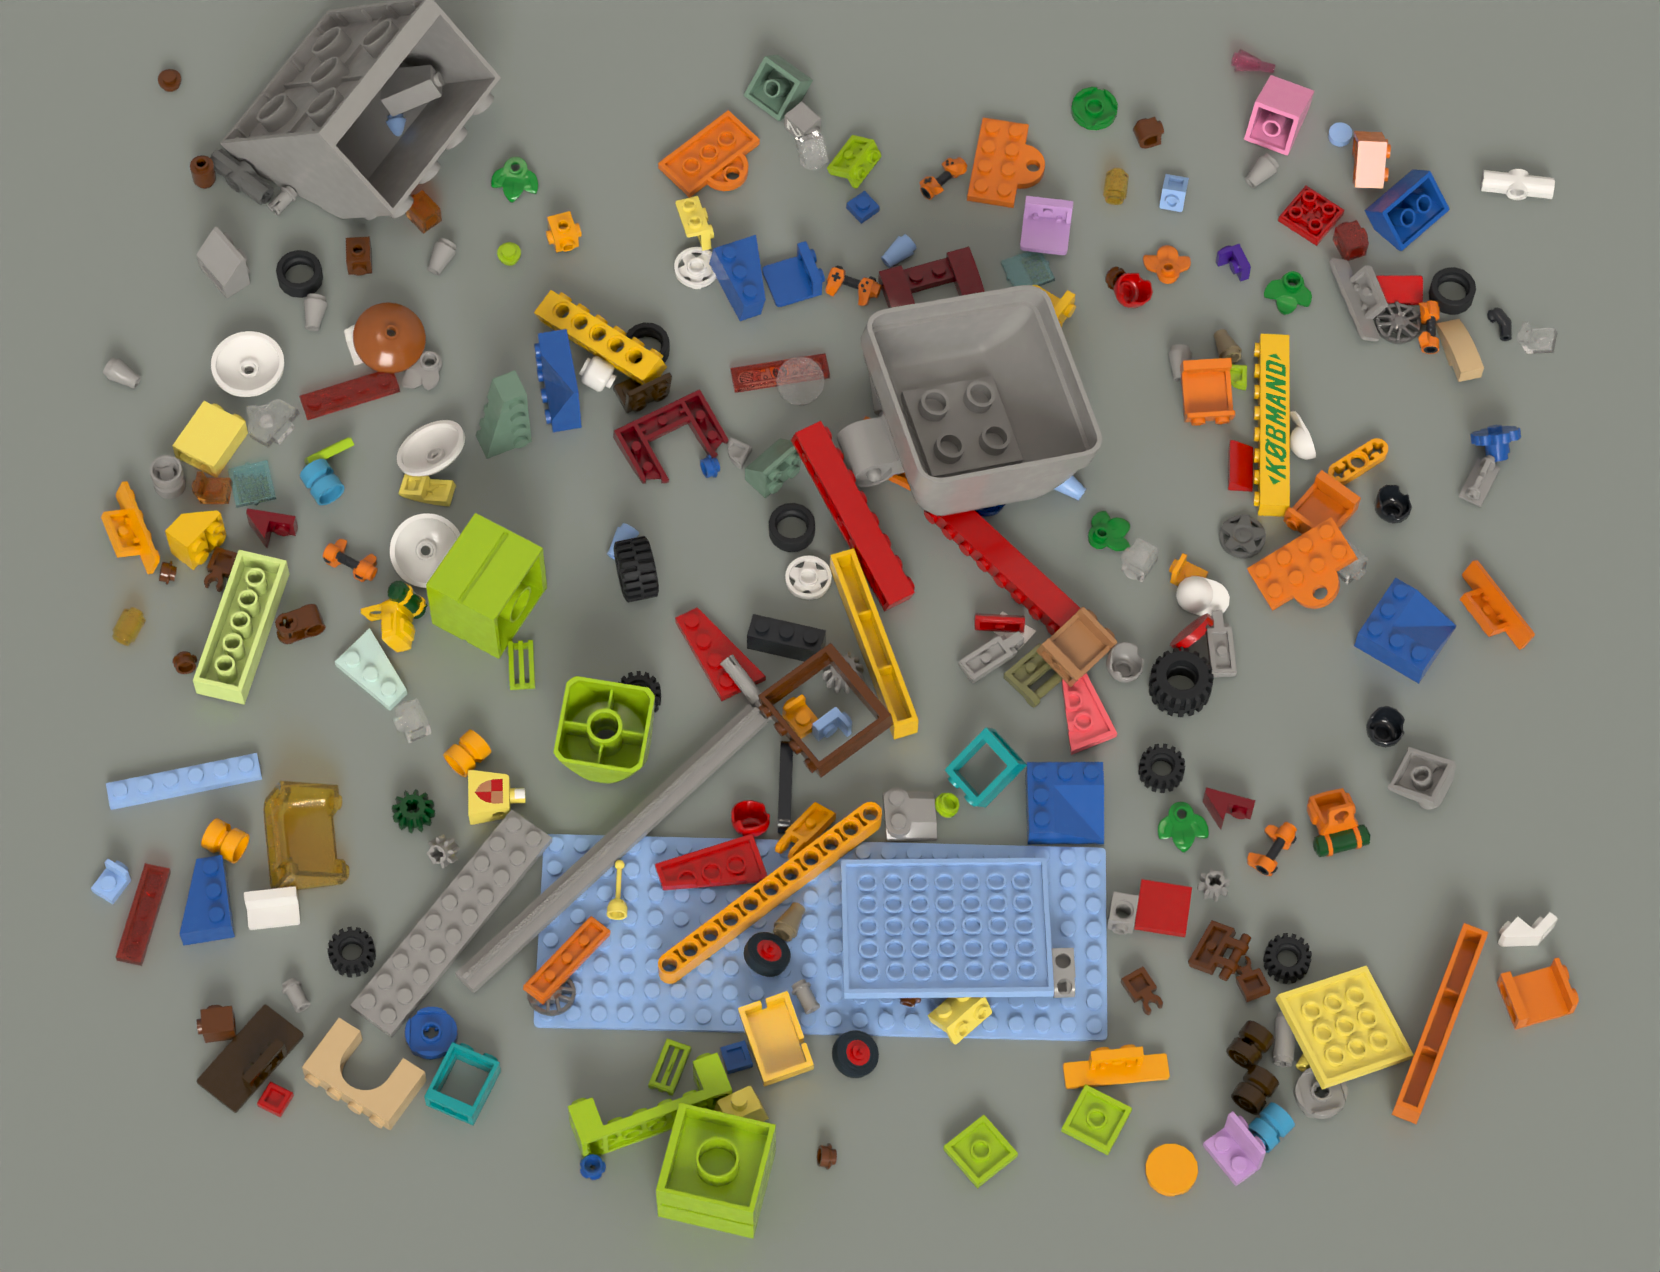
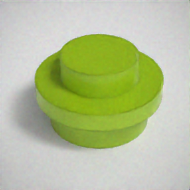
(509, 253)
(947, 804)

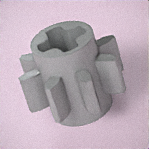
(443, 851)
(1213, 891)

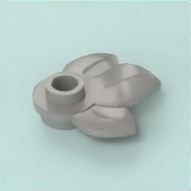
(422, 374)

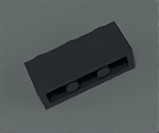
(784, 638)

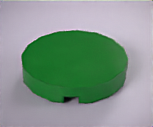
(1094, 108)

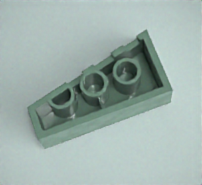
(505, 418)

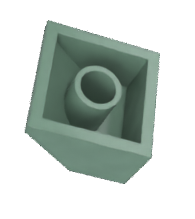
(777, 86)

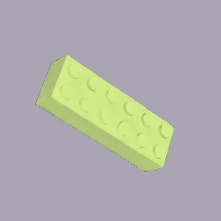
(241, 627)

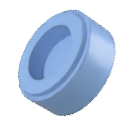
(1340, 134)

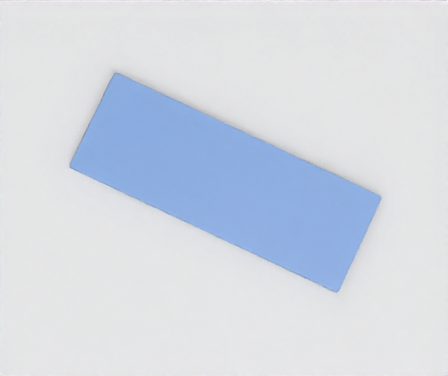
(622, 981)

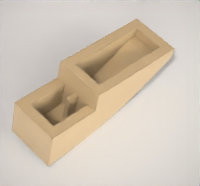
(1460, 350)

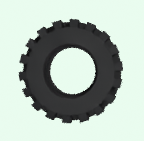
(636, 569)
(1186, 665)

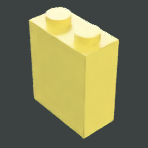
(210, 438)

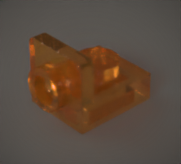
(212, 489)

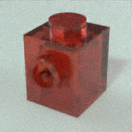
(1351, 240)

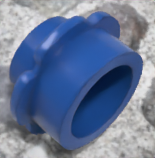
(710, 466)
(596, 1161)

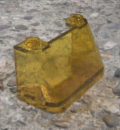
(303, 836)

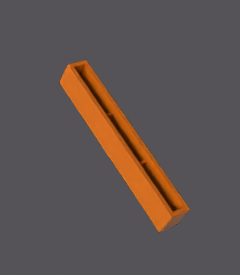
(1439, 1023)

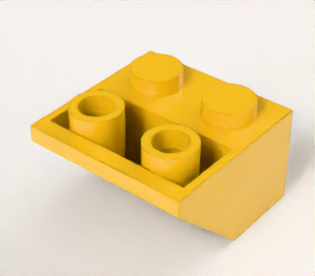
(195, 536)

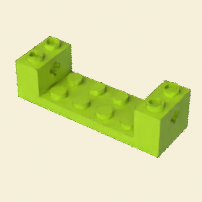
(643, 1123)

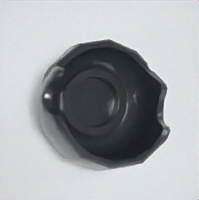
(1392, 504)
(1385, 726)

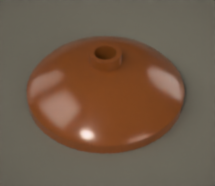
(388, 352)

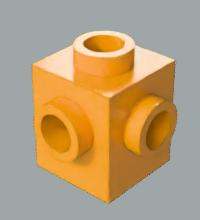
(563, 232)

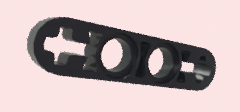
(785, 787)

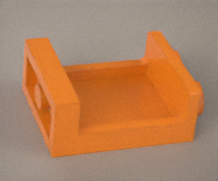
(1207, 391)
(1320, 502)

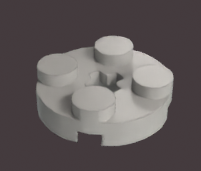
(1313, 1105)

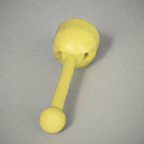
(617, 907)

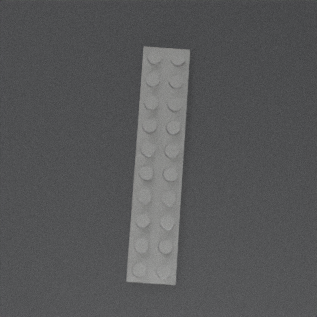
(451, 923)

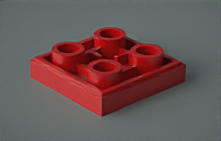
(1311, 215)
(1163, 908)

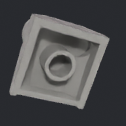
(1423, 778)
(909, 816)

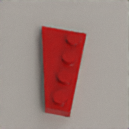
(712, 648)
(718, 865)

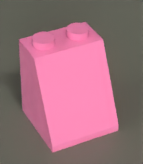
(1278, 115)

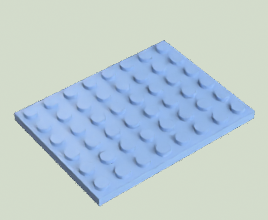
(946, 928)

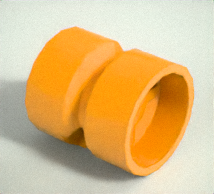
(471, 749)
(222, 839)

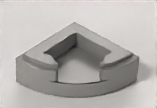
(738, 452)

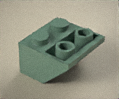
(773, 467)

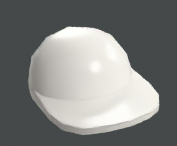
(1300, 439)
(1202, 595)

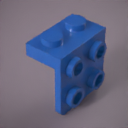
(794, 277)

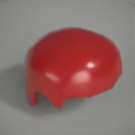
(1132, 290)
(750, 818)

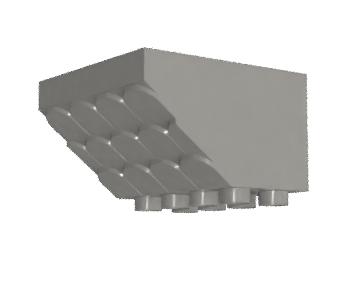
(325, 118)

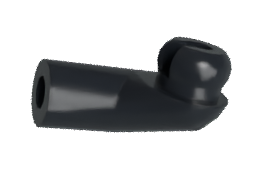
(1503, 320)

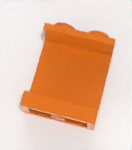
(1538, 995)

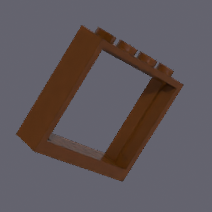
(800, 675)

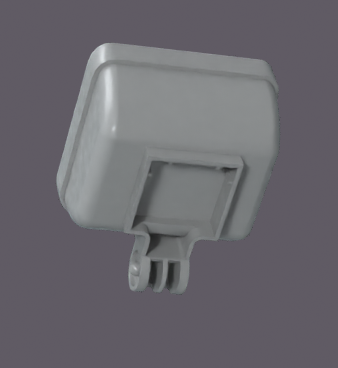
(972, 402)

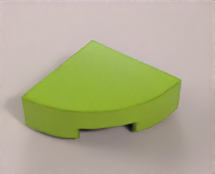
(1239, 376)

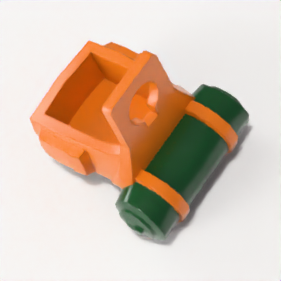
(1336, 823)

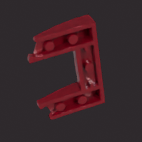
(957, 267)
(635, 436)

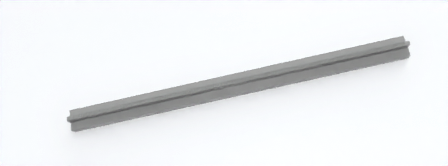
(610, 848)

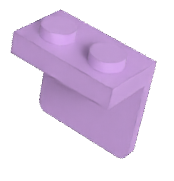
(1046, 225)

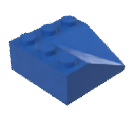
(560, 385)
(1405, 631)
(1065, 802)

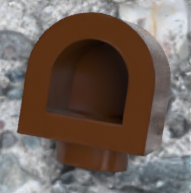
(1148, 132)

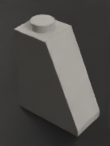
(411, 88)

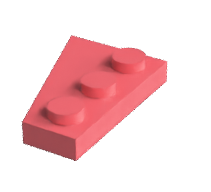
(1085, 716)

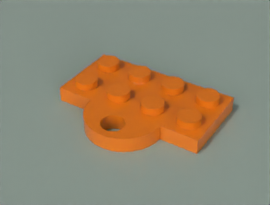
(711, 157)
(1003, 163)
(1304, 567)

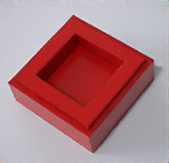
(275, 1099)

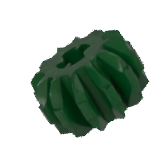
(409, 803)

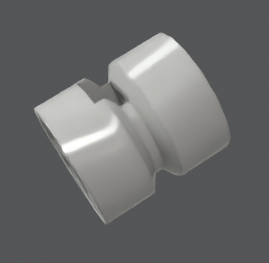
(167, 477)

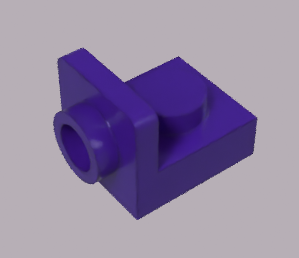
(1237, 261)

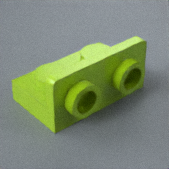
(855, 160)

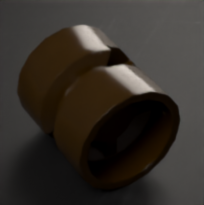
(1250, 1044)
(1254, 1090)

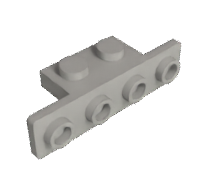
(1361, 295)

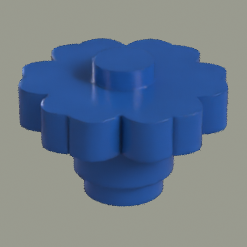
(1496, 440)

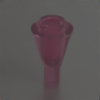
(1246, 62)

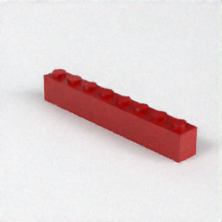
(852, 515)
(1007, 567)

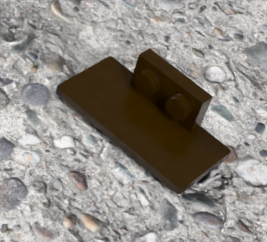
(250, 1058)

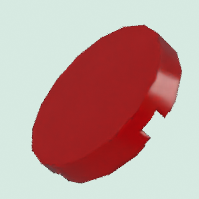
(1192, 632)

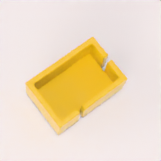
(775, 1039)

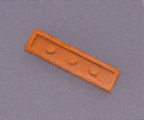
(566, 960)

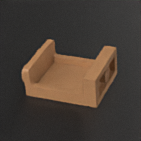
(1077, 646)

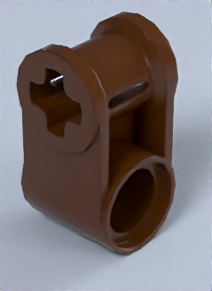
(301, 624)

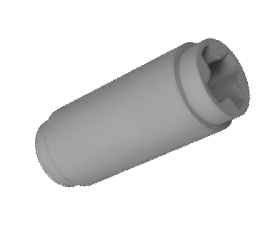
(1284, 1042)

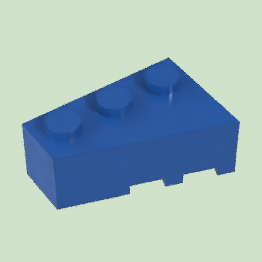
(740, 276)
(208, 904)

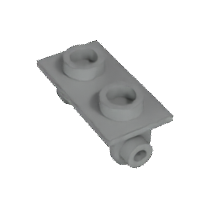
(1480, 481)

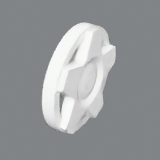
(694, 268)
(808, 578)

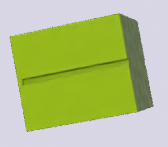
(487, 585)
(716, 1170)

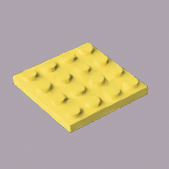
(1344, 1027)

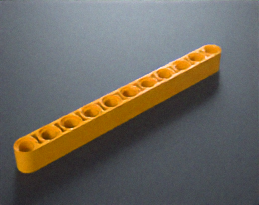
(764, 902)

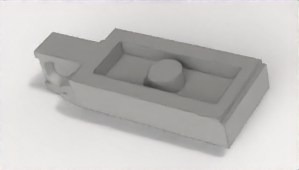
(1221, 647)
(990, 656)

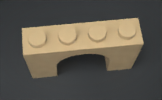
(383, 1104)

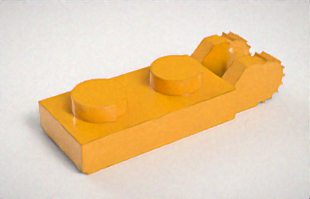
(806, 829)

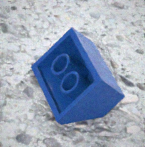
(1407, 208)

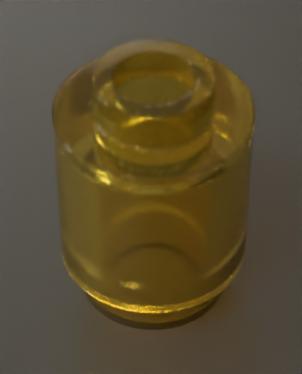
(1115, 186)
(128, 626)

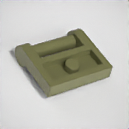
(1027, 672)

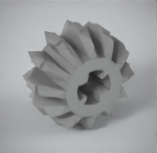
(835, 680)

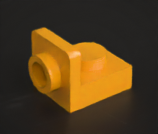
(1182, 569)
(799, 715)

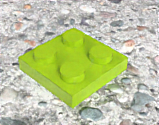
(1096, 1119)
(980, 1151)

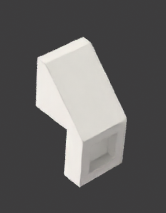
(1521, 934)

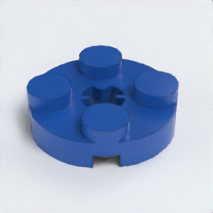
(420, 1023)

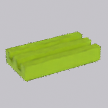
(330, 450)
(520, 646)
(662, 1087)

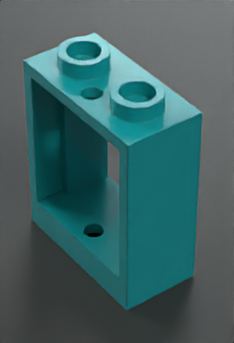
(1003, 750)
(452, 1106)

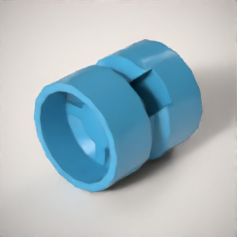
(323, 482)
(1271, 1125)

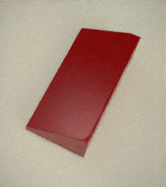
(1402, 288)
(1240, 466)
(999, 622)

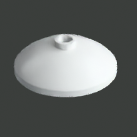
(246, 353)
(431, 448)
(411, 536)

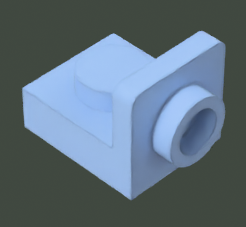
(1173, 193)
(828, 724)
(112, 881)

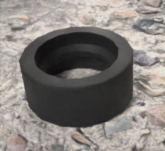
(296, 258)
(1456, 275)
(651, 330)
(791, 510)

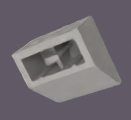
(223, 263)

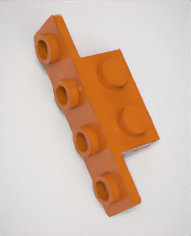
(1492, 607)

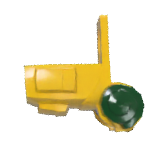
(398, 615)

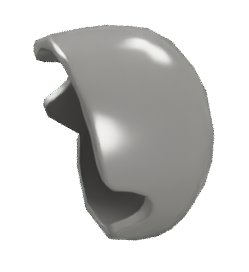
(1124, 662)

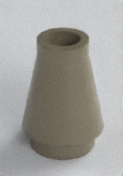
(1227, 346)
(789, 923)

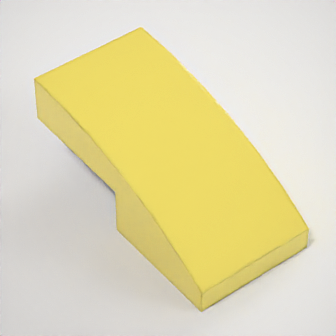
(427, 490)

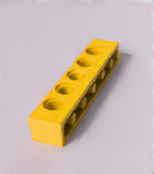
(556, 305)

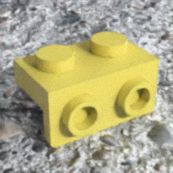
(694, 221)
(960, 1016)

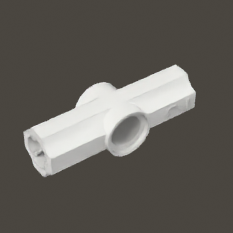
(1517, 184)

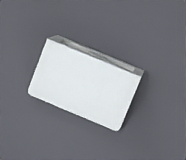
(272, 908)

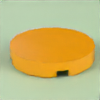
(1171, 1169)

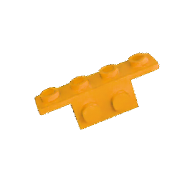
(128, 530)
(1116, 1067)

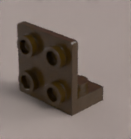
(636, 396)

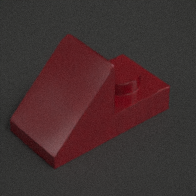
(267, 522)
(1220, 803)

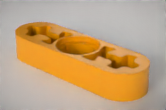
(1361, 453)

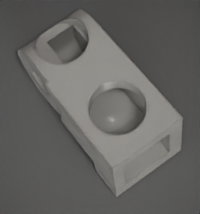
(1063, 972)

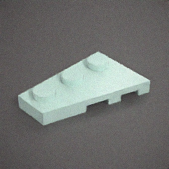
(372, 670)

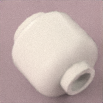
(597, 373)

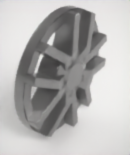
(1398, 323)
(555, 998)

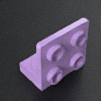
(1236, 1149)

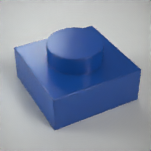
(862, 207)
(736, 1057)

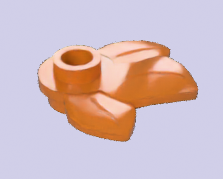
(1167, 264)

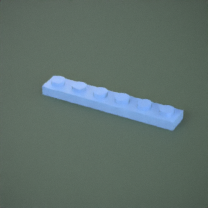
(183, 781)

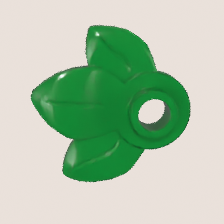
(515, 181)
(1286, 295)
(1108, 532)
(1182, 830)

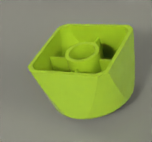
(598, 706)

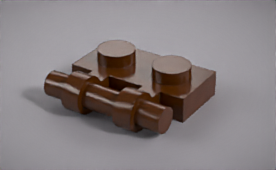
(1212, 947)

